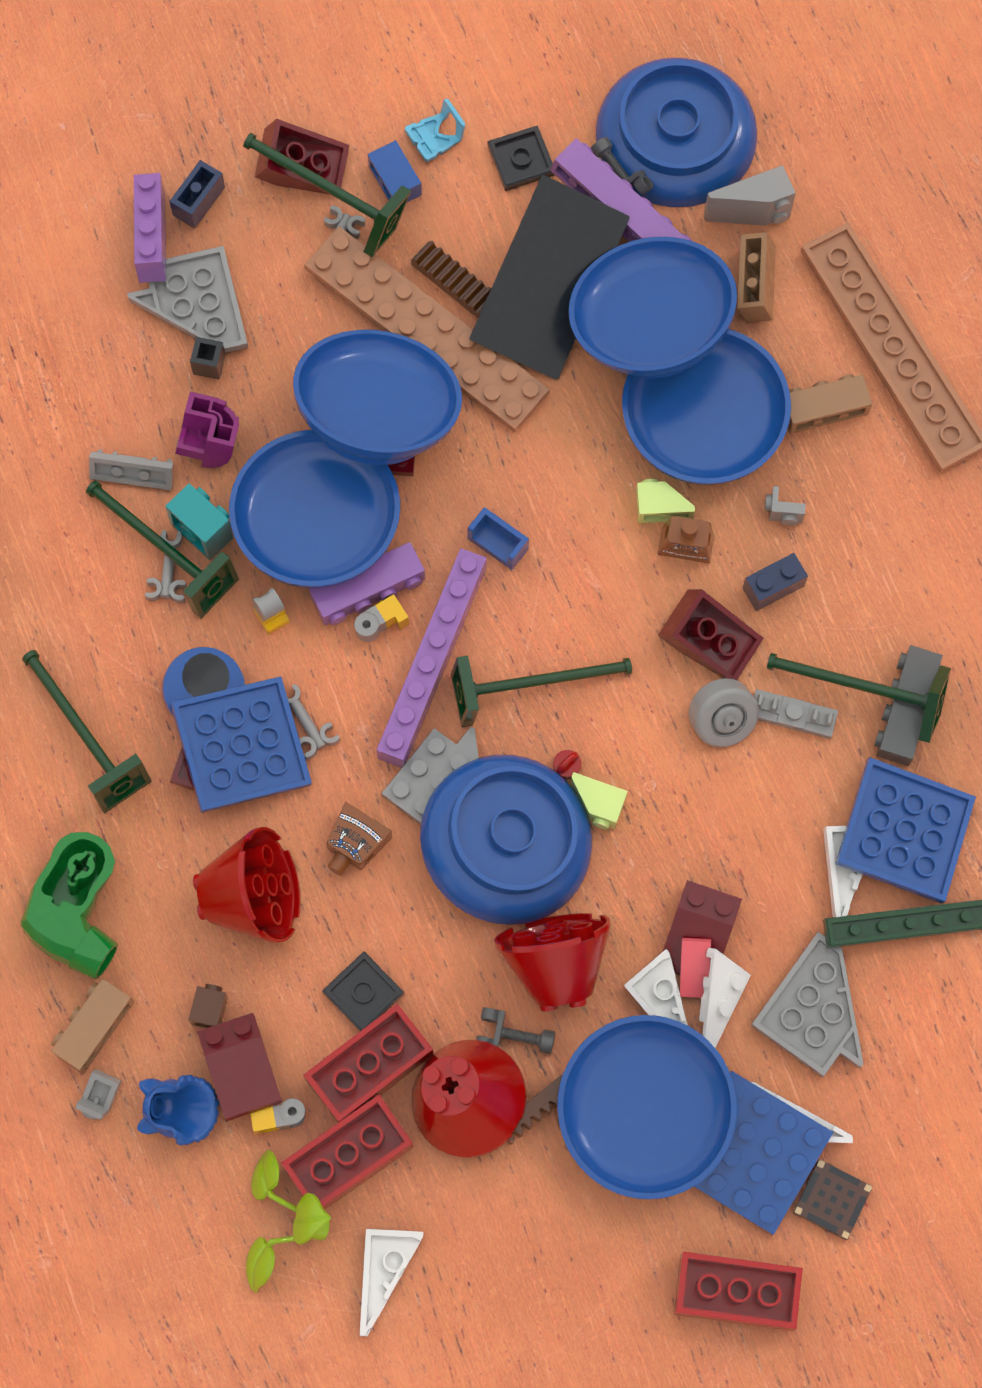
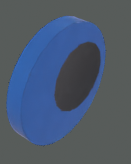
(199, 673)

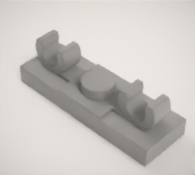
(131, 470)
(795, 714)

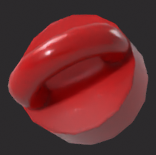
(566, 763)

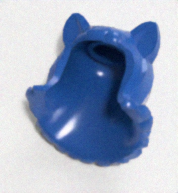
(179, 1108)

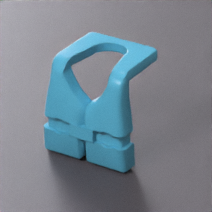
(426, 134)

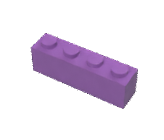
(149, 228)
(389, 575)

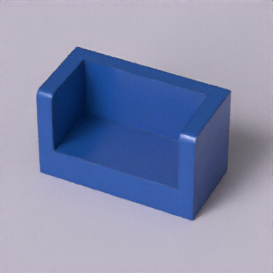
(393, 170)
(498, 538)

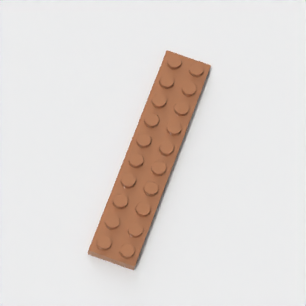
(406, 310)
(894, 347)

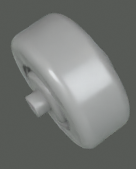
(723, 712)

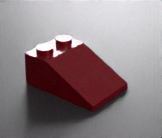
(310, 149)
(710, 634)
(701, 915)
(239, 1067)

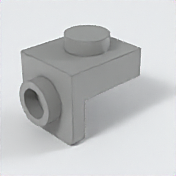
(785, 512)
(98, 1095)

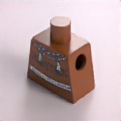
(687, 539)
(355, 839)

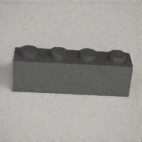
(903, 718)

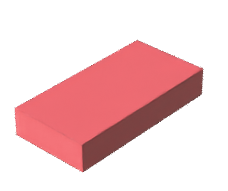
(694, 966)

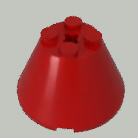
(251, 888)
(557, 957)
(468, 1098)

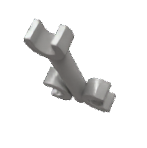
(344, 221)
(167, 587)
(316, 739)

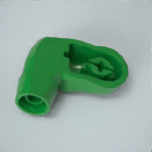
(65, 900)

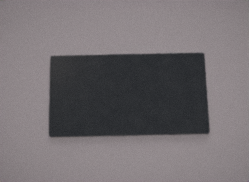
(532, 291)

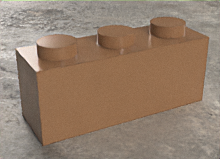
(756, 277)
(828, 403)
(91, 1025)

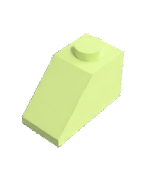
(660, 501)
(601, 801)

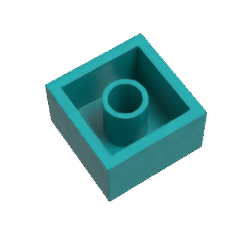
(200, 520)

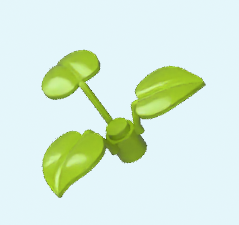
(309, 1223)

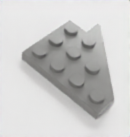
(197, 298)
(426, 769)
(814, 1010)

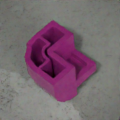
(208, 431)

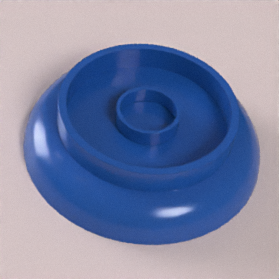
(681, 127)
(653, 306)
(376, 395)
(712, 418)
(312, 512)
(506, 839)
(647, 1107)

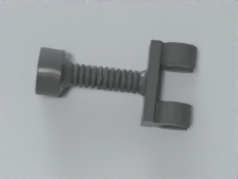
(602, 149)
(543, 1041)

